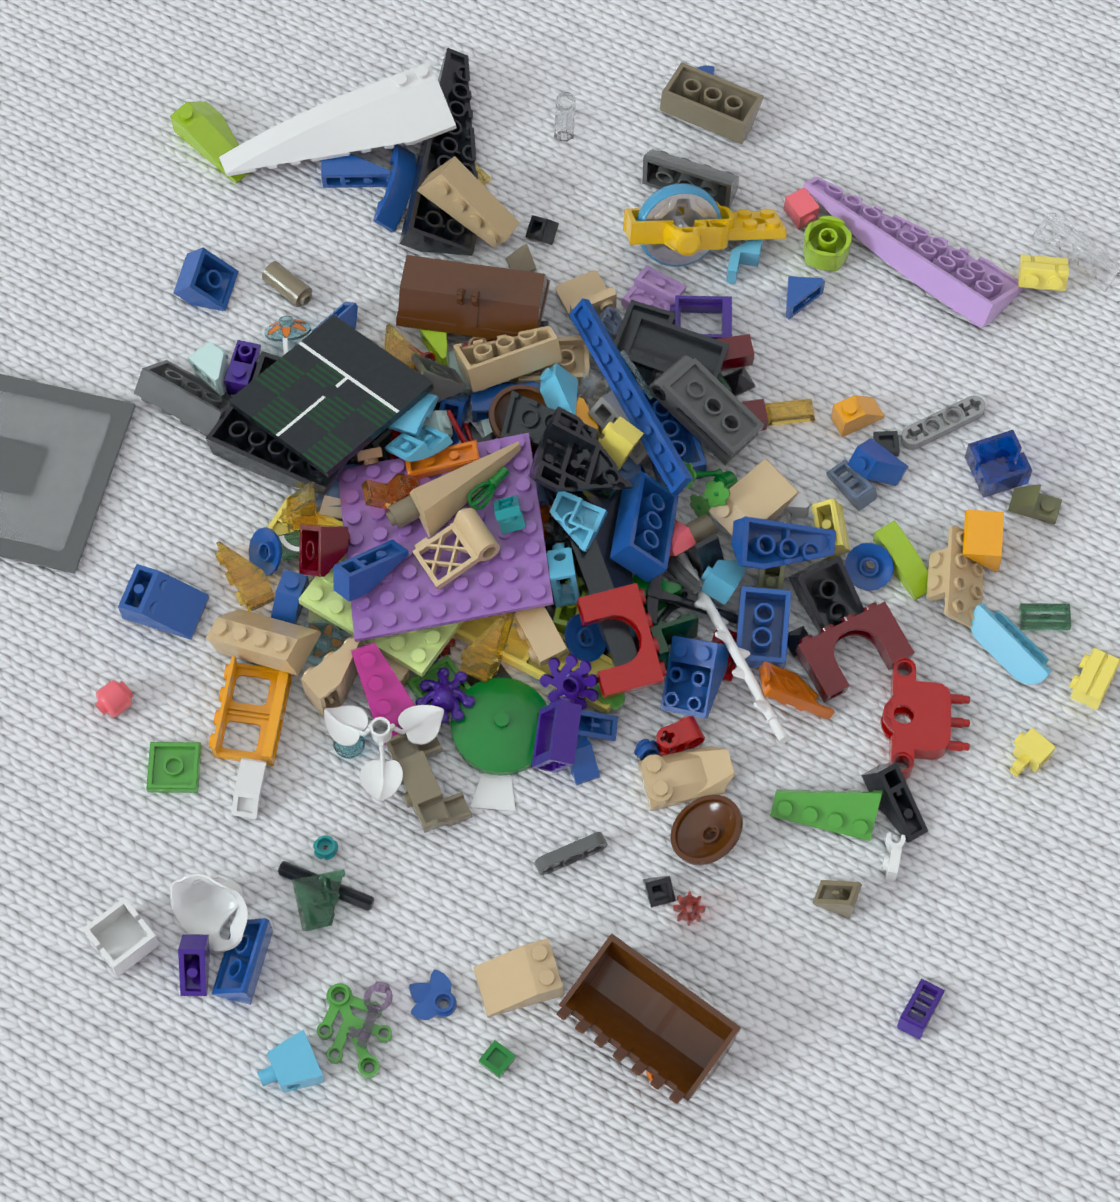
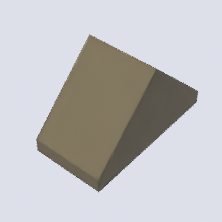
(837, 896)

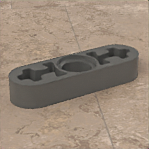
(570, 853)

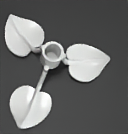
(382, 777)

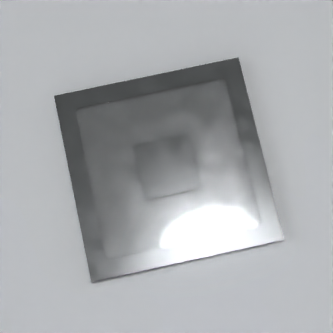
(54, 468)

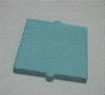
(636, 374)

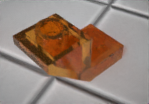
(385, 494)

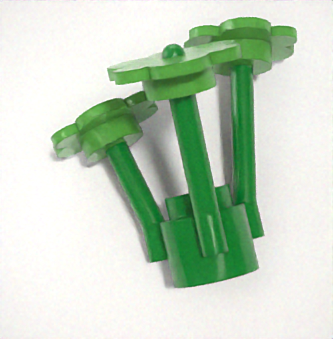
(716, 491)

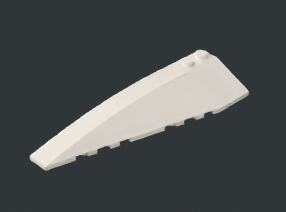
(381, 114)

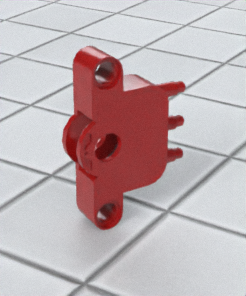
(930, 717)

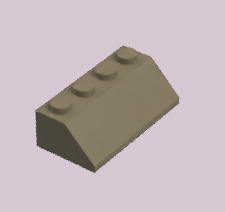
(711, 102)

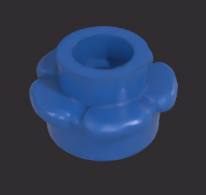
(645, 748)

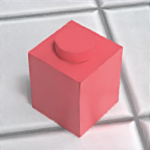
(801, 208)

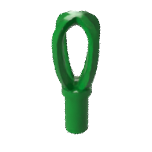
(490, 486)

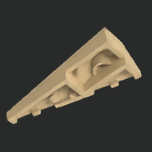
(446, 495)

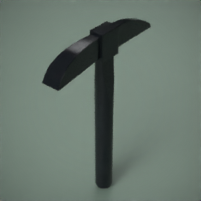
(655, 593)

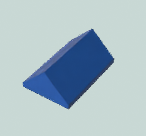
(243, 964)

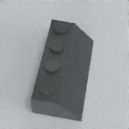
(665, 169)
(181, 395)

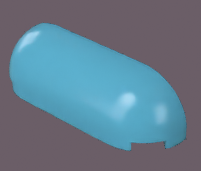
(1009, 646)

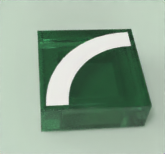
(290, 545)

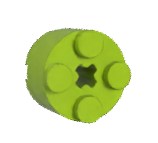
(826, 243)

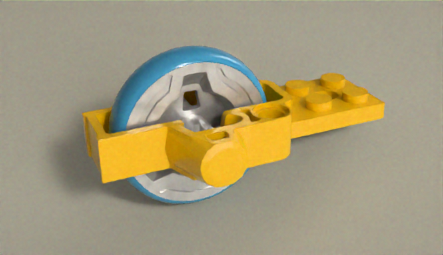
(686, 223)

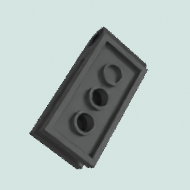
(706, 408)

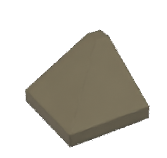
(521, 259)

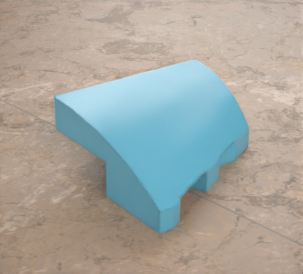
(578, 518)

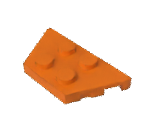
(791, 690)

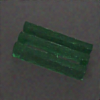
(1044, 607)

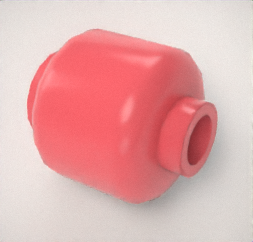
(114, 698)

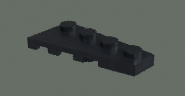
(531, 417)

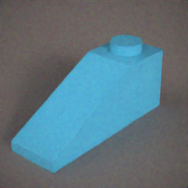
(559, 388)

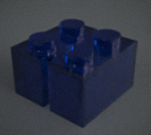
(995, 465)

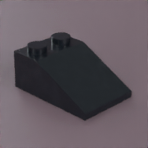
(624, 332)
(826, 592)

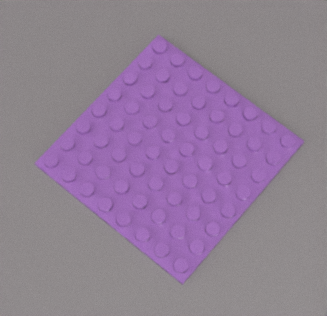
(407, 596)

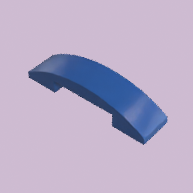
(398, 189)

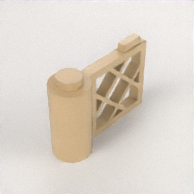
(474, 537)

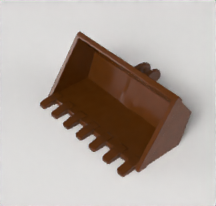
(649, 1019)

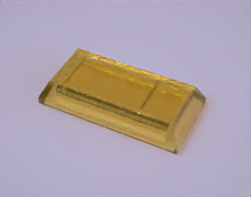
(790, 412)

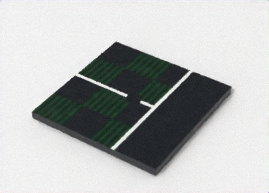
(331, 395)

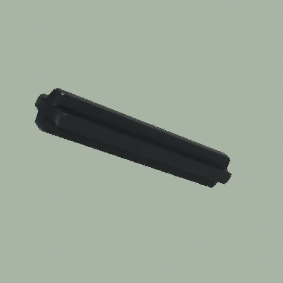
(346, 893)

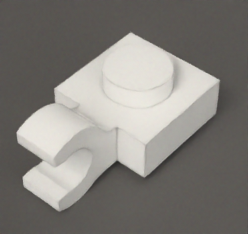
(891, 862)

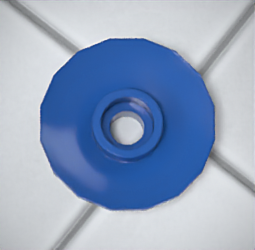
(265, 550)
(865, 577)
(592, 643)

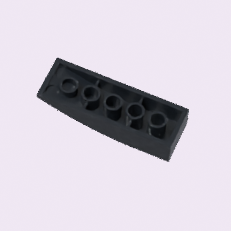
(255, 450)

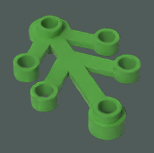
(352, 1021)

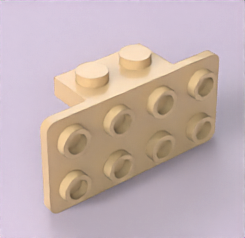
(955, 579)

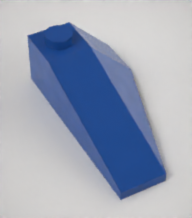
(774, 543)

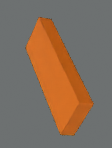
(445, 461)

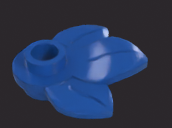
(430, 995)

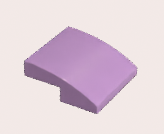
(654, 289)

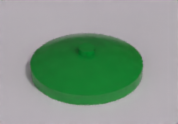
(500, 727)

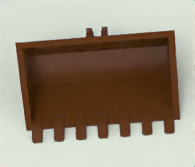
(470, 298)

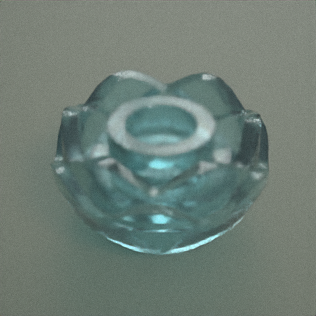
(350, 751)

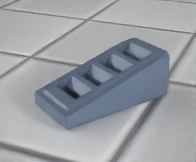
(861, 496)

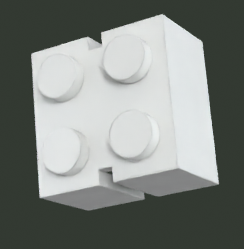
(119, 936)

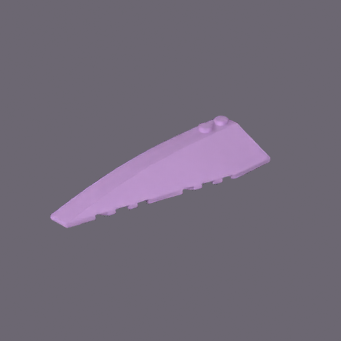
(966, 285)

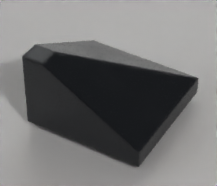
(659, 890)

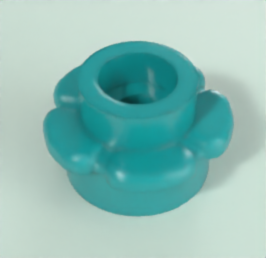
(325, 841)

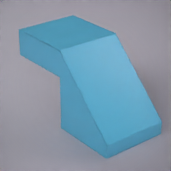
(744, 254)

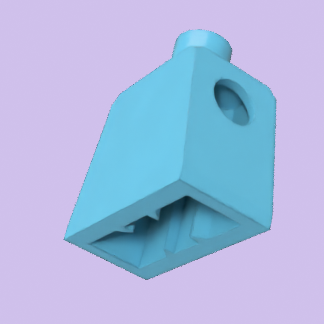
(562, 566)
(292, 1065)

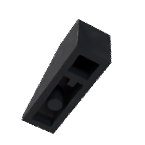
(896, 800)

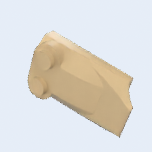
(574, 360)
(685, 776)

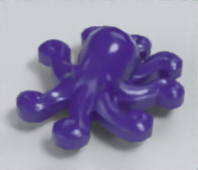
(569, 682)
(446, 694)

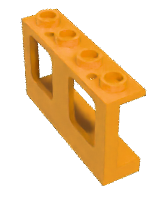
(267, 716)

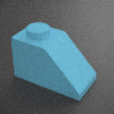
(722, 579)

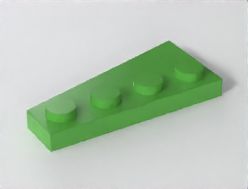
(835, 811)

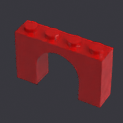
(625, 605)

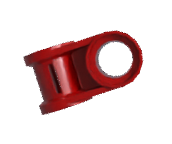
(681, 736)

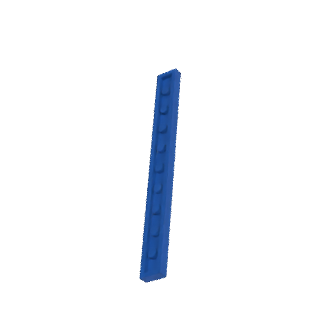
(630, 397)

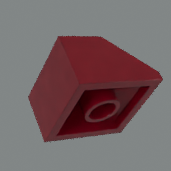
(321, 548)

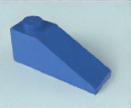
(352, 173)
(366, 570)

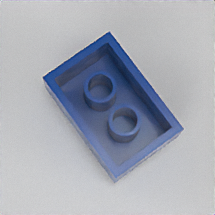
(763, 625)

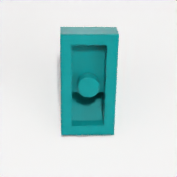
(509, 514)

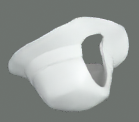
(207, 905)

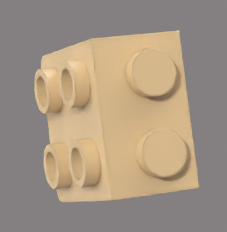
(588, 287)

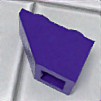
(242, 366)

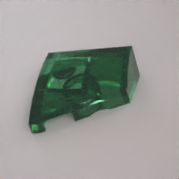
(317, 898)

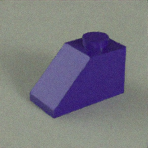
(194, 964)

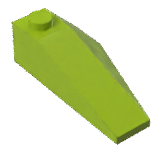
(206, 132)

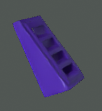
(913, 1023)

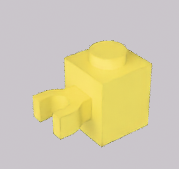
(1031, 751)

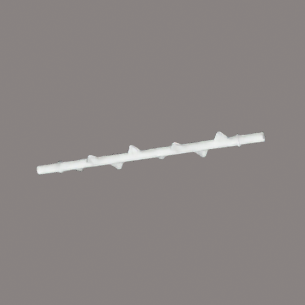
(738, 655)

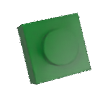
(497, 1059)

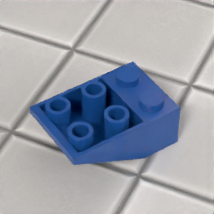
(162, 602)
(693, 676)

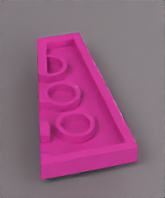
(380, 684)

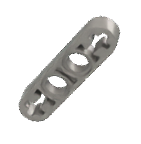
(944, 424)

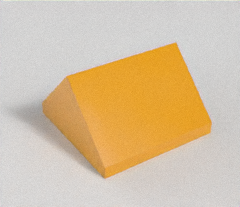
(983, 538)

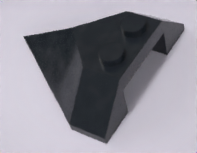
(572, 459)

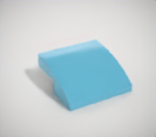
(414, 418)
(417, 448)

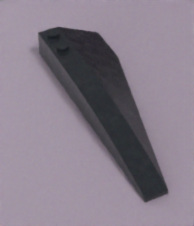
(425, 224)
(601, 573)

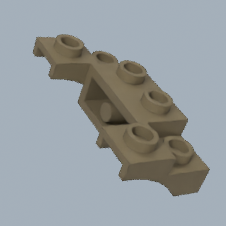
(421, 785)

